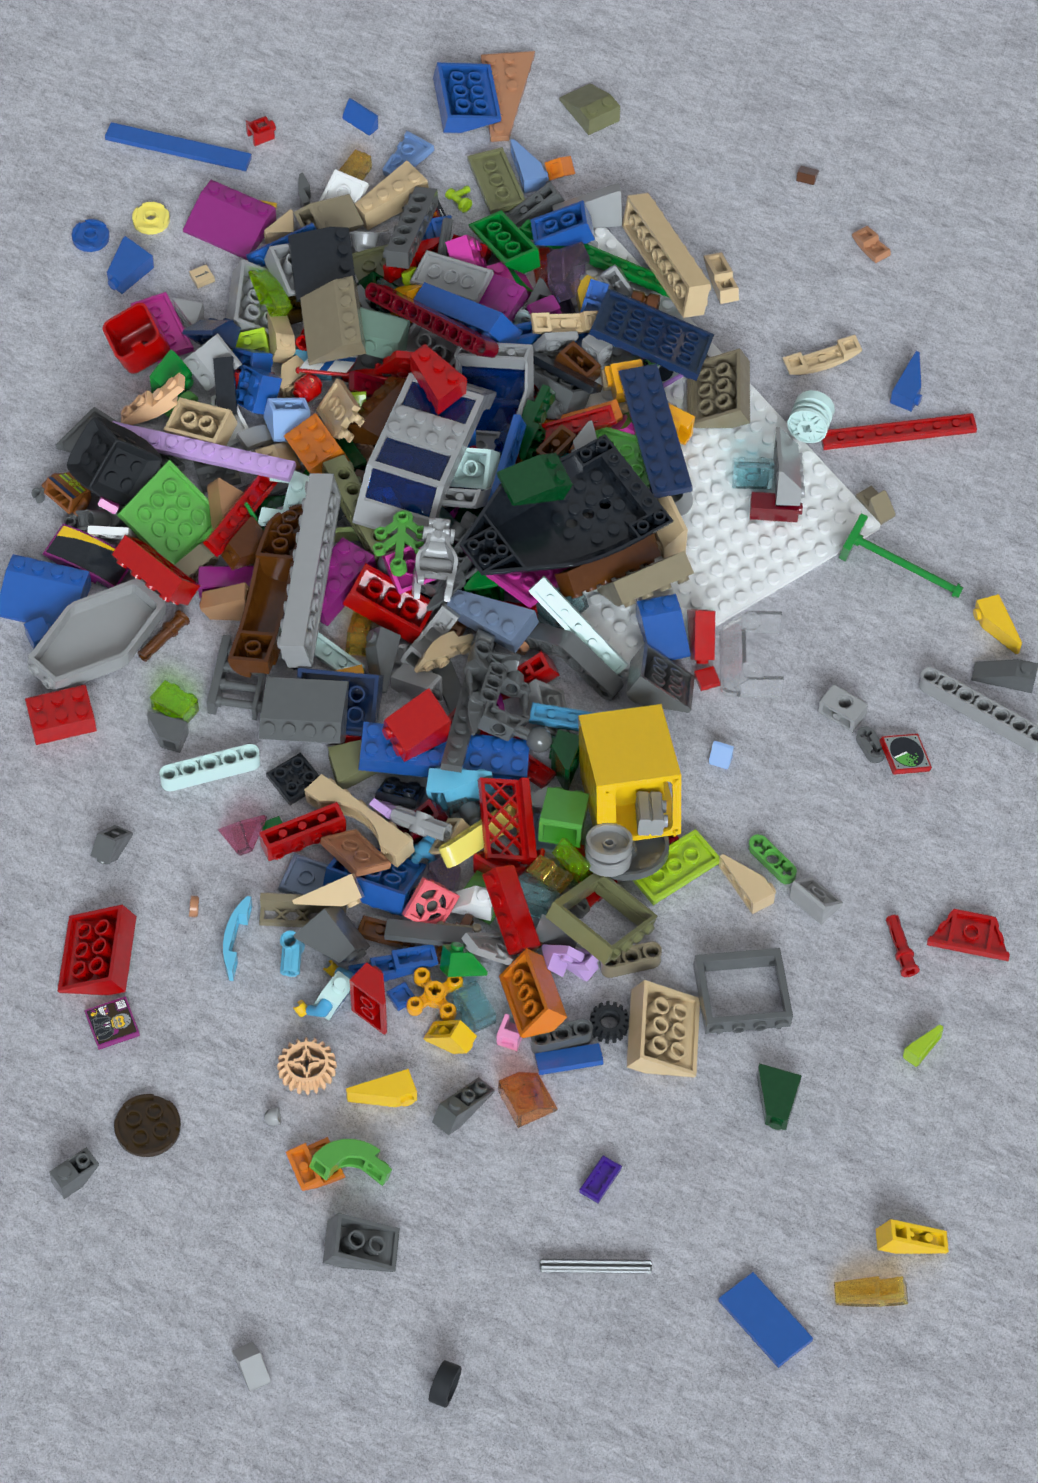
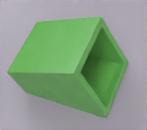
(563, 816)

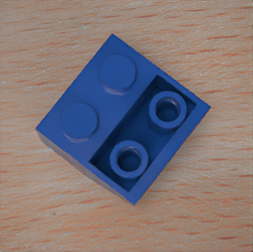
(255, 388)

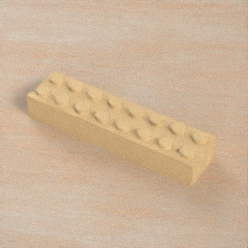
(666, 255)

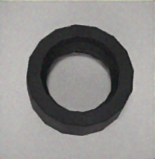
(445, 1383)

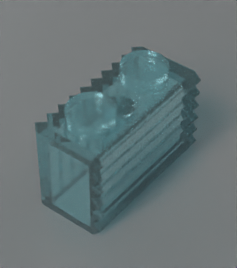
(474, 1007)

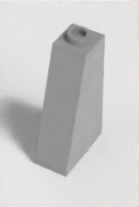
(602, 205)

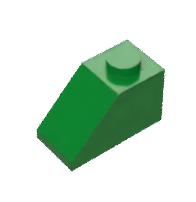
(459, 962)

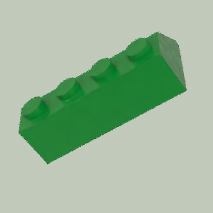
(507, 242)

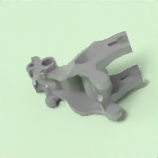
(436, 557)

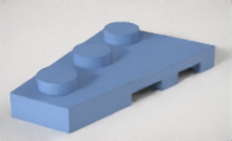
(410, 149)

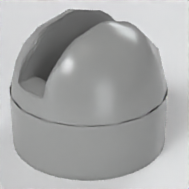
(273, 1117)

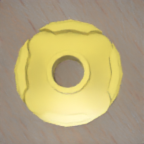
(152, 226)

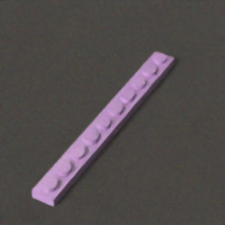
(216, 454)

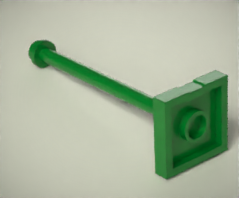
(857, 539)

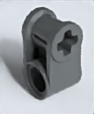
(92, 517)

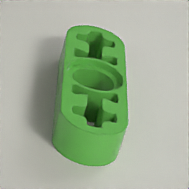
(774, 868)

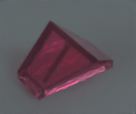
(243, 834)

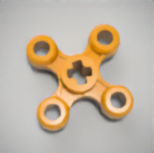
(423, 979)

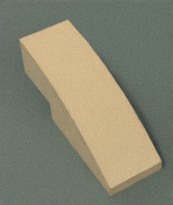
(721, 278)

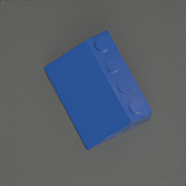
(465, 96)
(40, 589)
(382, 889)

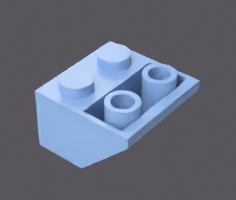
(284, 415)

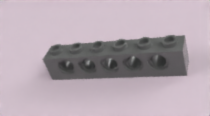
(411, 227)

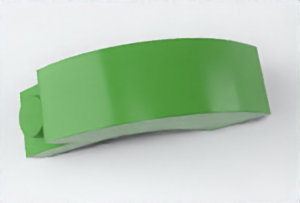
(350, 1154)

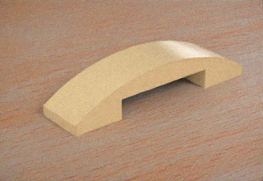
(548, 323)
(823, 359)

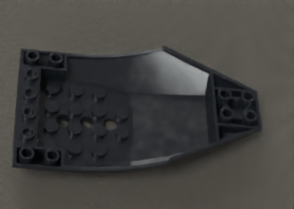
(536, 534)

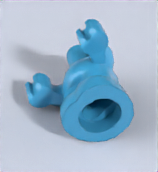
(422, 850)

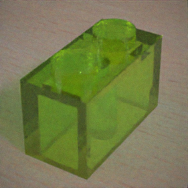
(174, 702)

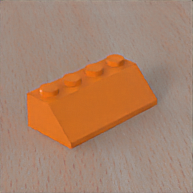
(532, 995)

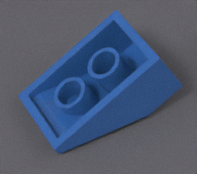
(563, 226)
(663, 626)

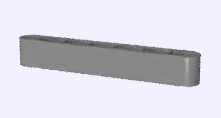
(975, 701)

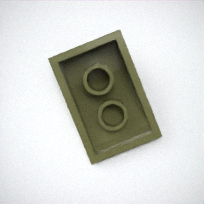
(592, 108)

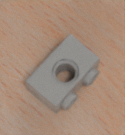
(847, 717)

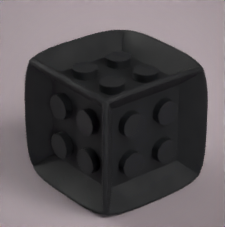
(112, 461)

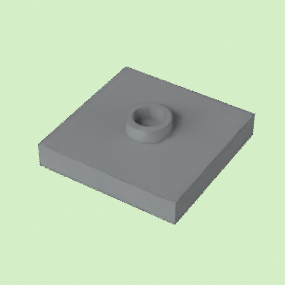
(554, 342)

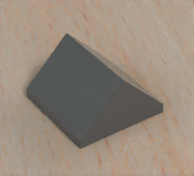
(551, 934)

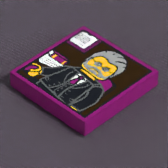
(112, 1023)

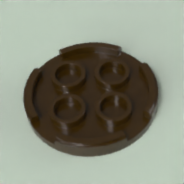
(147, 1125)

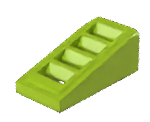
(921, 1047)

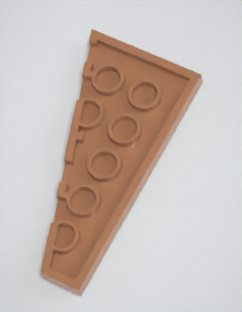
(510, 79)

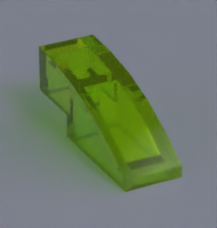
(270, 293)

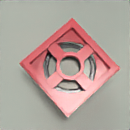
(428, 902)

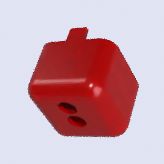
(129, 331)

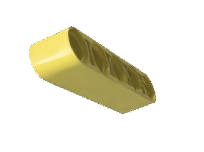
(471, 840)

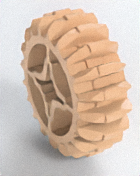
(323, 1068)

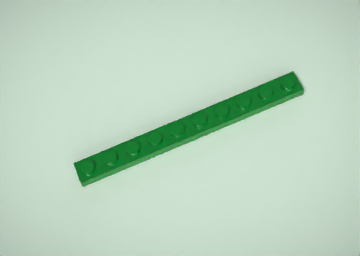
(604, 260)

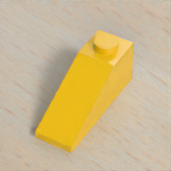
(997, 622)
(389, 1091)
(910, 1238)

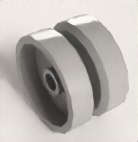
(609, 849)

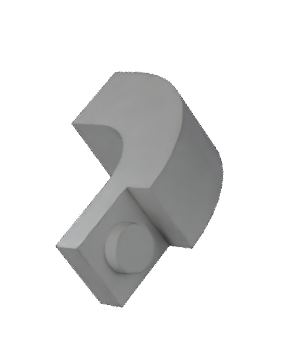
(438, 626)

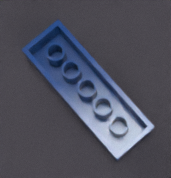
(469, 313)

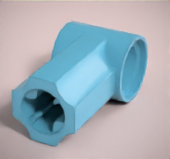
(290, 954)

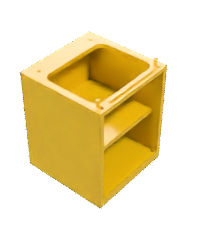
(625, 755)

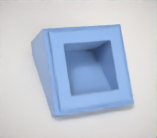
(721, 755)

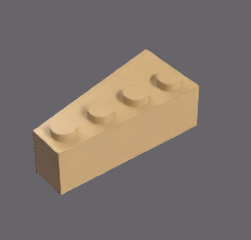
(389, 195)

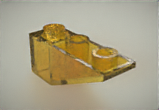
(357, 634)

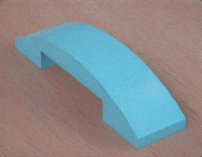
(239, 916)

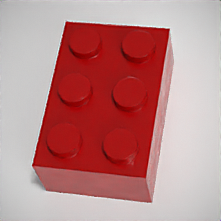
(60, 714)

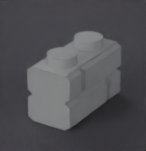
(650, 813)

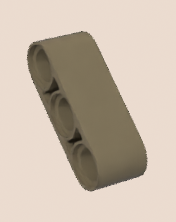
(197, 557)
(642, 960)

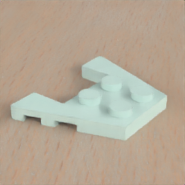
(294, 496)

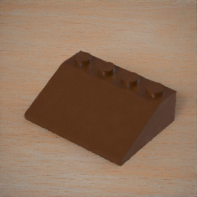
(376, 412)

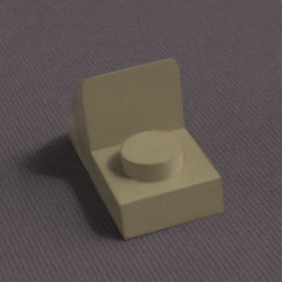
(877, 504)

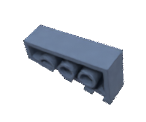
(505, 621)

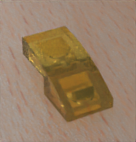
(550, 874)

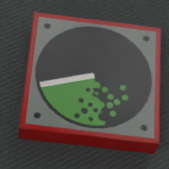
(905, 754)

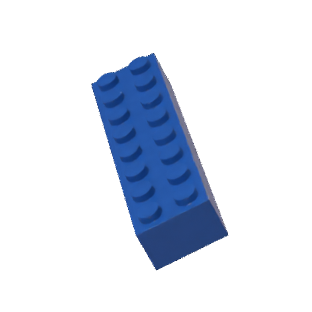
(486, 752)

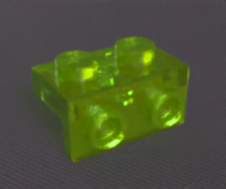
(572, 860)

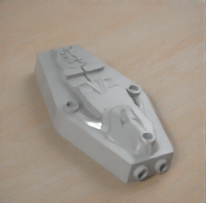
(96, 635)

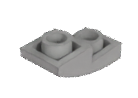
(255, 437)

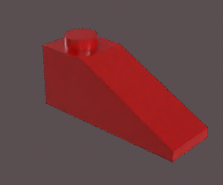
(538, 667)

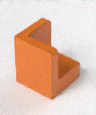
(559, 167)

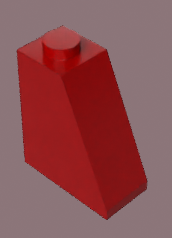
(701, 634)

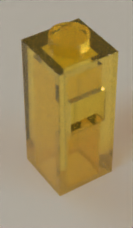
(357, 165)

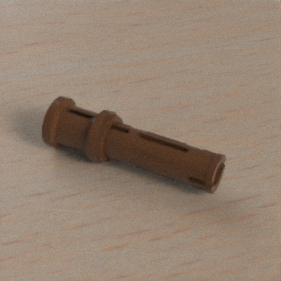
(169, 630)

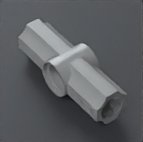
(421, 823)

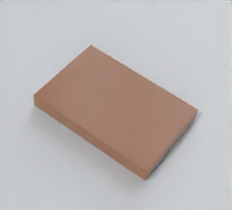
(355, 853)

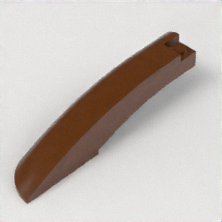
(256, 639)

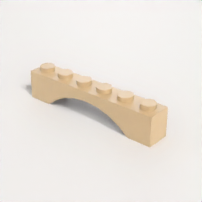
(393, 843)

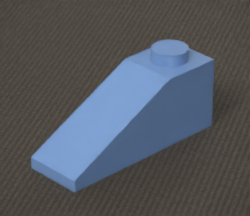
(528, 168)

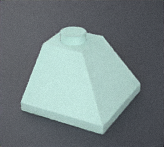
(476, 469)

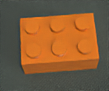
(313, 444)

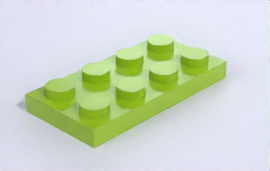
(686, 861)

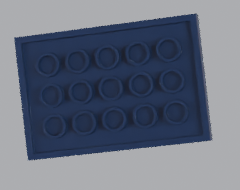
(651, 334)

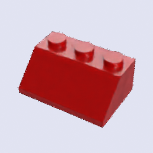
(368, 996)

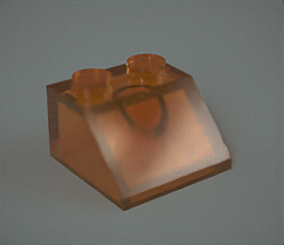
(526, 1097)

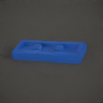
(569, 1059)

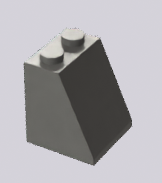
(334, 936)

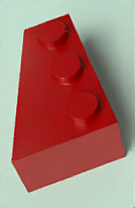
(437, 377)

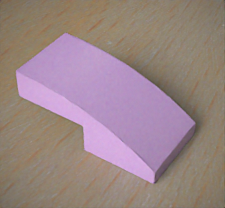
(383, 807)

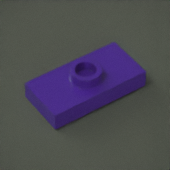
(600, 1179)

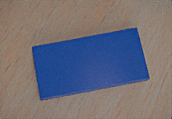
(765, 1319)

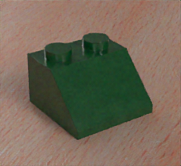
(564, 757)

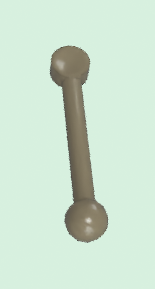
(476, 927)

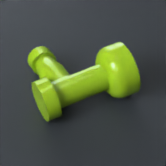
(464, 204)

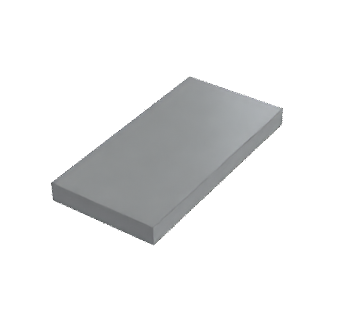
(453, 275)

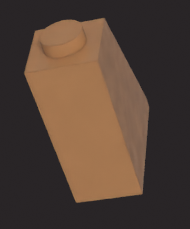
(221, 498)
(225, 602)

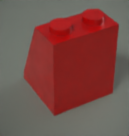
(417, 726)

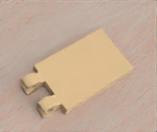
(339, 410)

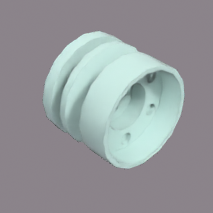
(811, 416)

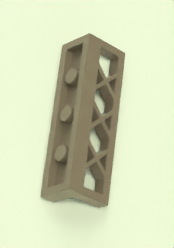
(283, 902)

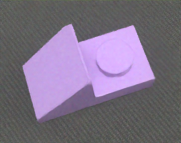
(559, 956)
(585, 968)

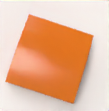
(300, 1160)

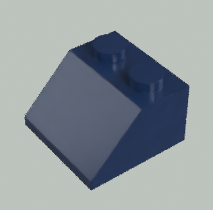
(206, 329)

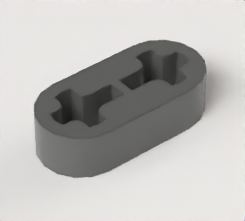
(867, 746)

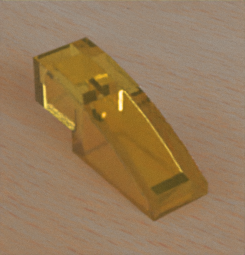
(871, 1292)

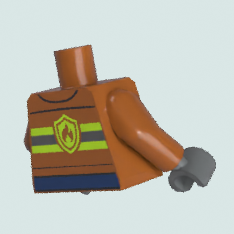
(66, 493)

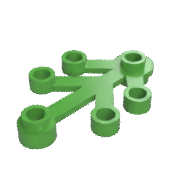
(401, 520)

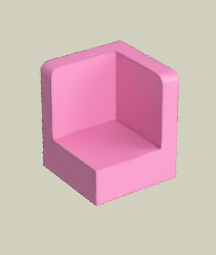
(508, 1034)

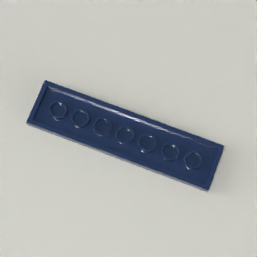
(655, 431)

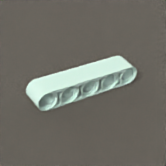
(203, 774)

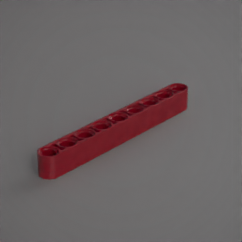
(432, 320)

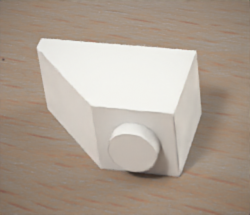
(474, 902)

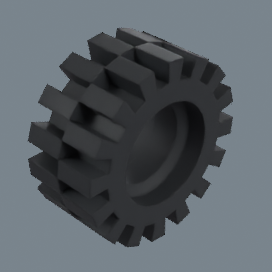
(609, 1011)

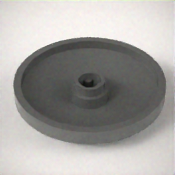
(647, 858)

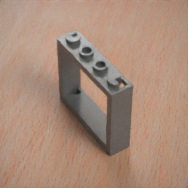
(741, 960)

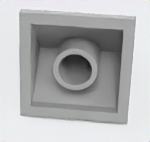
(814, 899)

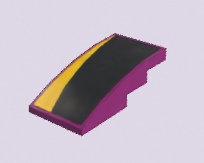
(85, 552)

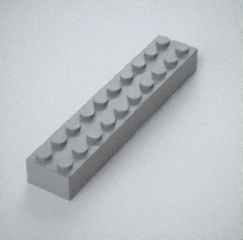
(309, 571)

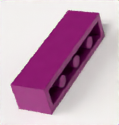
(218, 577)

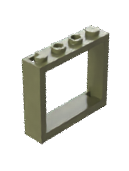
(619, 899)

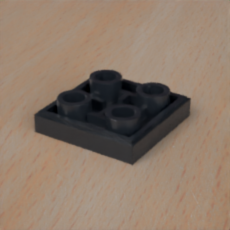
(292, 778)
(400, 792)

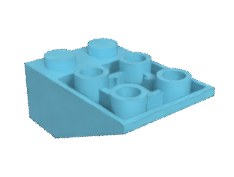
(448, 786)

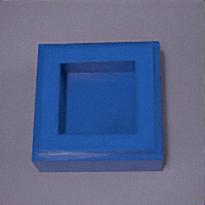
(399, 995)

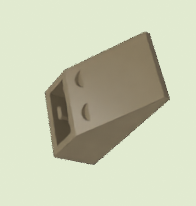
(331, 213)

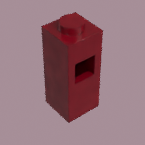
(764, 507)

